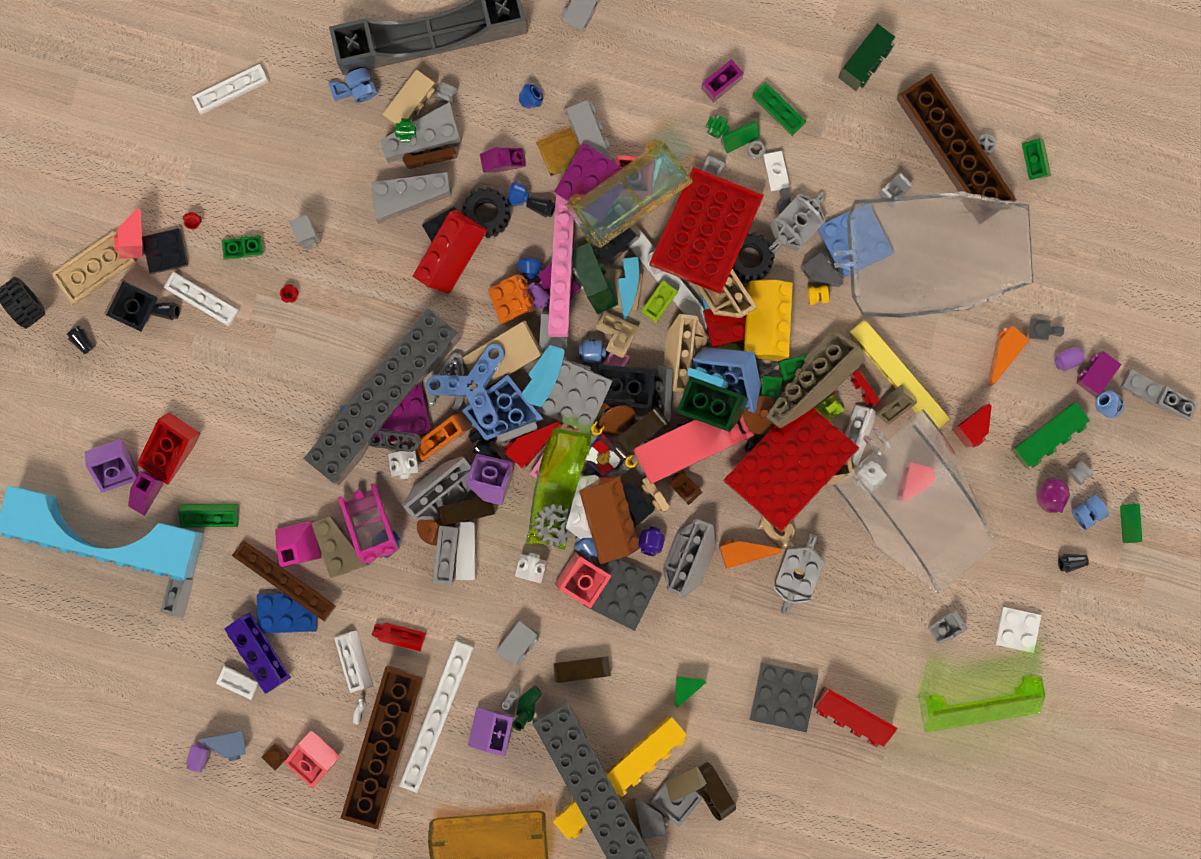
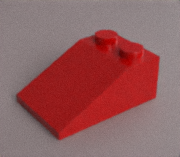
(528, 446)
(168, 447)

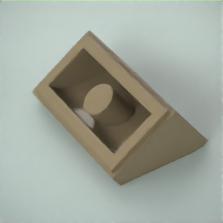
(895, 404)
(685, 784)

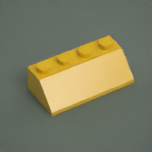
(769, 325)

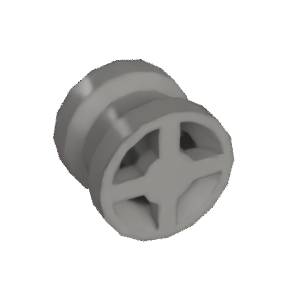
(445, 93)
(988, 143)
(1080, 472)

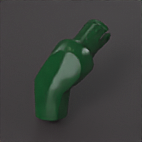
(526, 708)

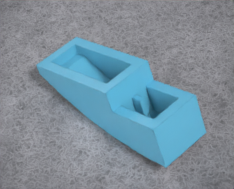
(628, 285)
(544, 376)

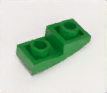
(242, 247)

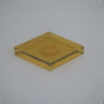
(558, 151)

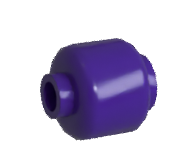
(651, 541)

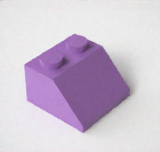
(110, 465)
(490, 478)

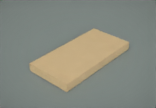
(91, 269)
(519, 351)

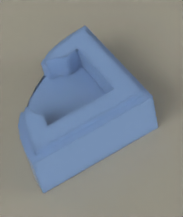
(339, 90)

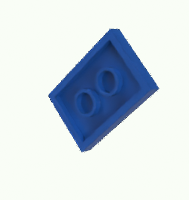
(282, 615)

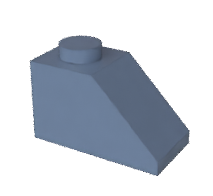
(226, 745)

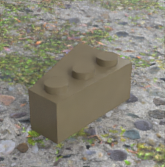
(336, 548)

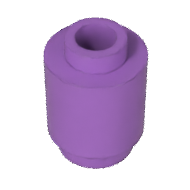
(539, 295)
(1069, 358)
(197, 757)

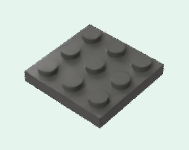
(625, 593)
(783, 697)

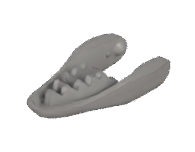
(452, 367)

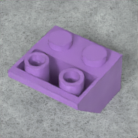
(491, 731)

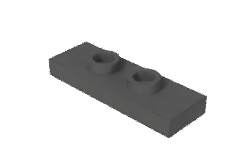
(664, 391)

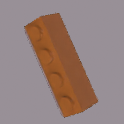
(609, 519)

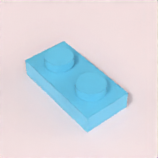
(700, 374)

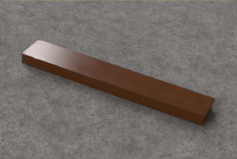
(284, 581)

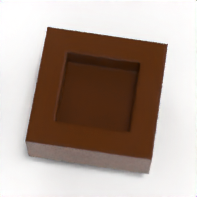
(275, 756)

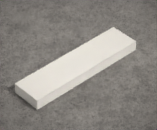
(230, 89)
(201, 299)

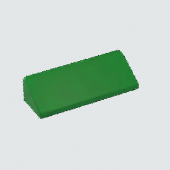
(208, 515)

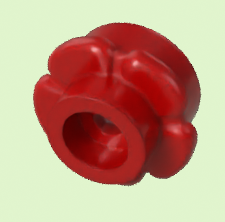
(192, 220)
(284, 291)

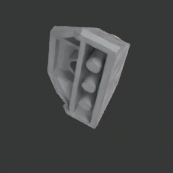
(439, 488)
(689, 557)

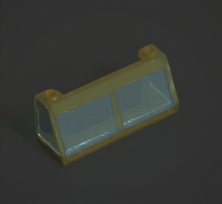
(629, 194)

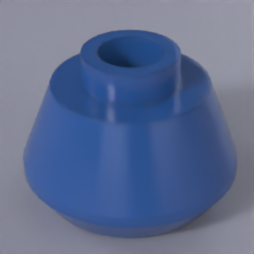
(530, 96)
(517, 194)
(529, 267)

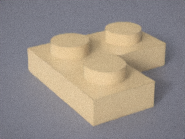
(621, 332)
(659, 501)

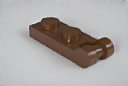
(428, 157)

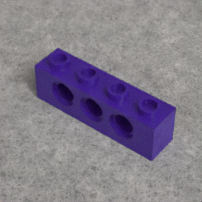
(257, 653)

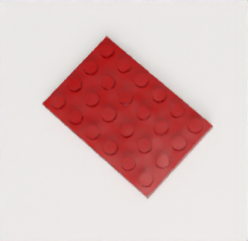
(706, 230)
(791, 467)

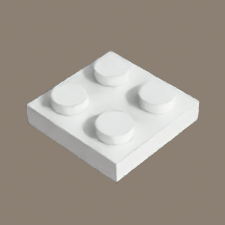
(1017, 629)

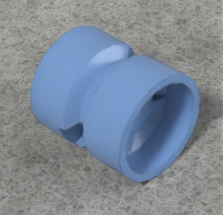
(361, 87)
(1089, 512)

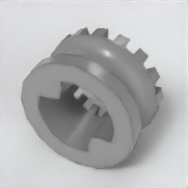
(751, 146)

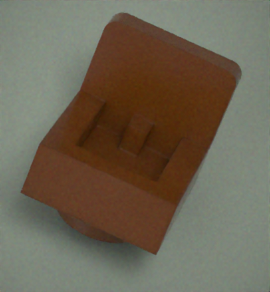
(685, 487)

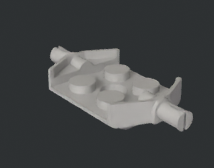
(789, 231)
(794, 589)

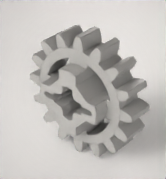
(557, 532)

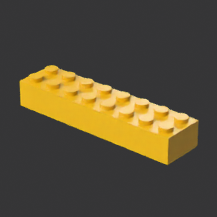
(628, 770)

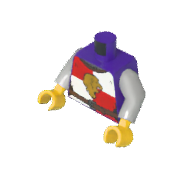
(605, 456)

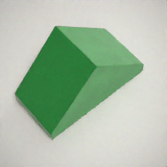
(685, 688)

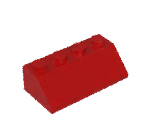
(449, 252)
(855, 717)

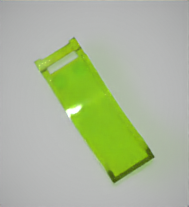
(558, 476)

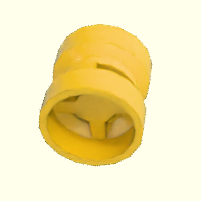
(818, 294)

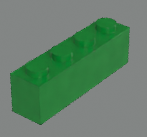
(1050, 435)

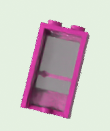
(368, 525)

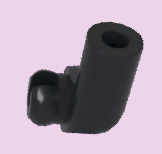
(475, 436)

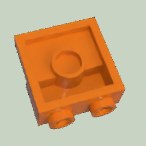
(511, 299)

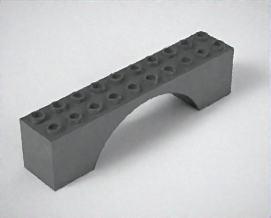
(383, 43)
(371, 407)
(589, 784)

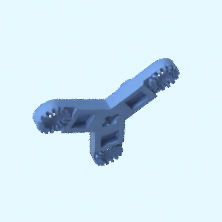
(480, 375)

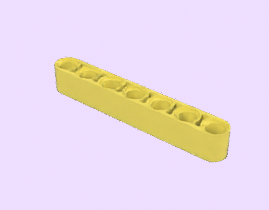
(896, 371)

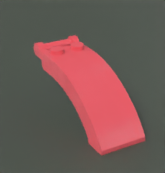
(686, 447)

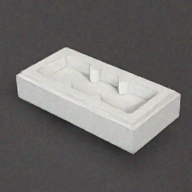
(776, 171)
(237, 682)

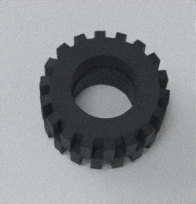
(493, 197)
(767, 257)
(21, 303)

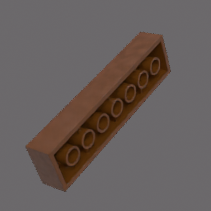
(952, 140)
(382, 747)

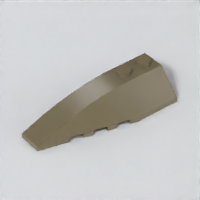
(819, 376)

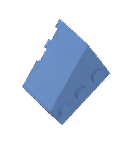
(737, 368)
(510, 407)

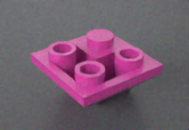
(297, 544)

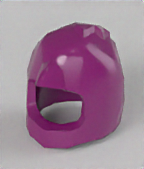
(1053, 495)

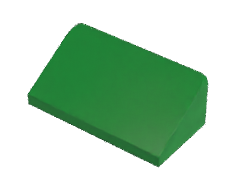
(740, 137)
(1036, 159)
(1131, 523)

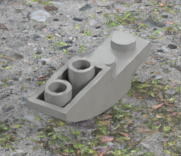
(1159, 395)

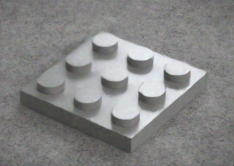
(576, 396)

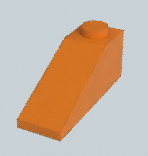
(1006, 350)
(443, 435)
(743, 552)

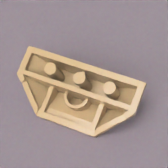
(733, 300)
(683, 343)

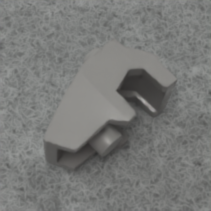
(948, 627)

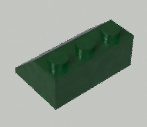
(711, 404)

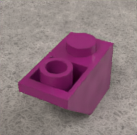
(502, 159)
(144, 492)

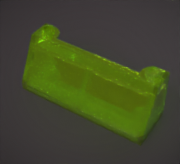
(1026, 701)

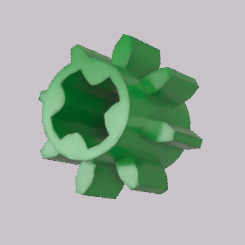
(717, 126)
(405, 130)

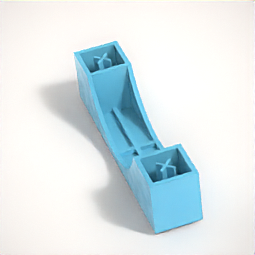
(38, 519)

